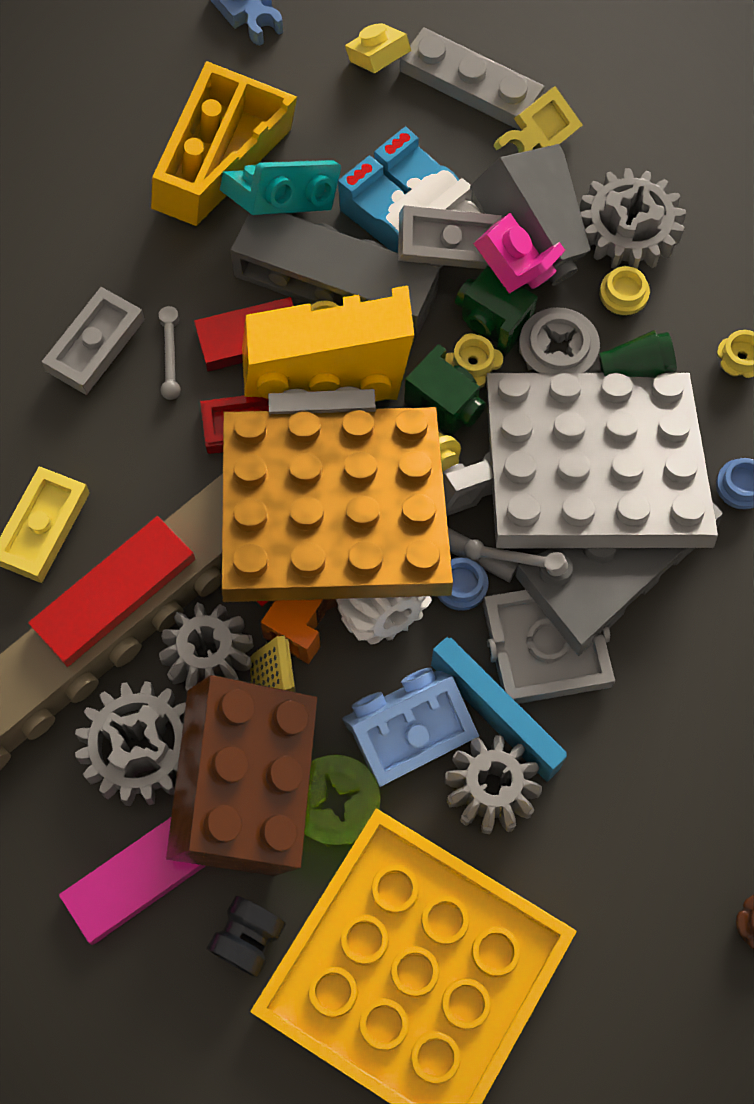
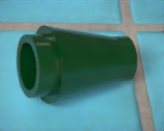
(641, 357)

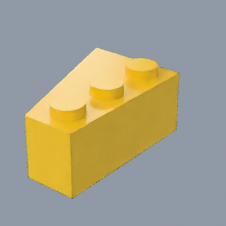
(222, 128)
(329, 347)

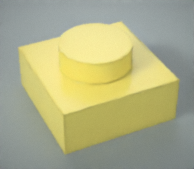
(377, 47)

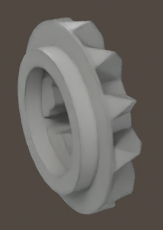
(559, 325)

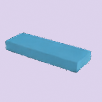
(499, 708)

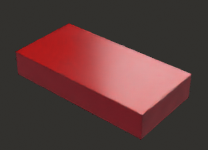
(223, 334)

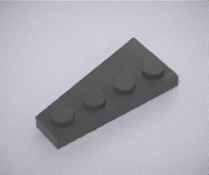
(596, 586)

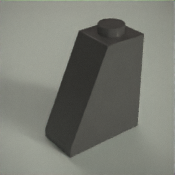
(541, 199)

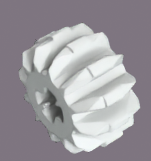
(381, 617)

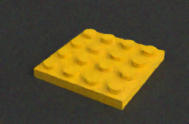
(414, 971)

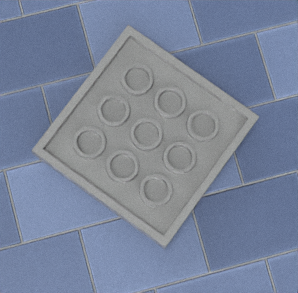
(597, 462)

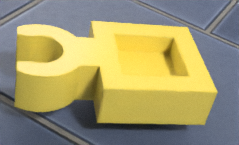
(542, 123)

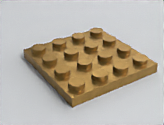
(333, 506)

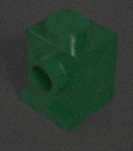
(493, 311)
(446, 388)

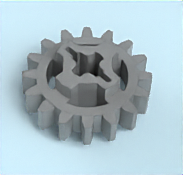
(652, 230)
(127, 763)

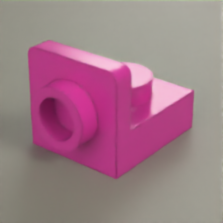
(513, 256)

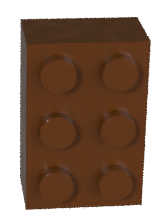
(242, 777)

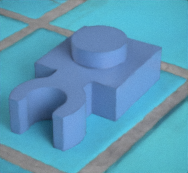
(253, 13)

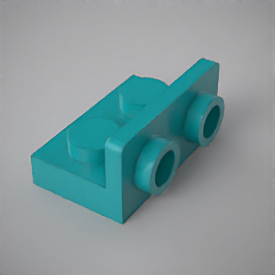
(283, 186)

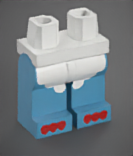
(399, 177)

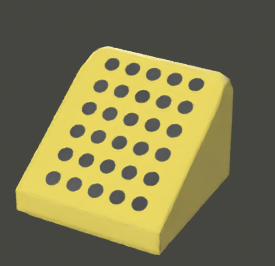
(273, 665)

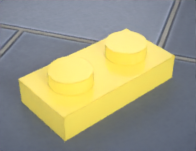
(41, 523)

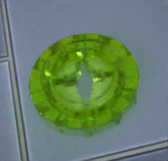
(347, 777)

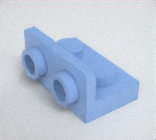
(410, 724)

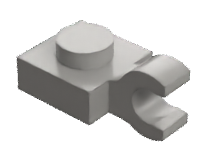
(467, 485)

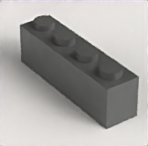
(325, 265)

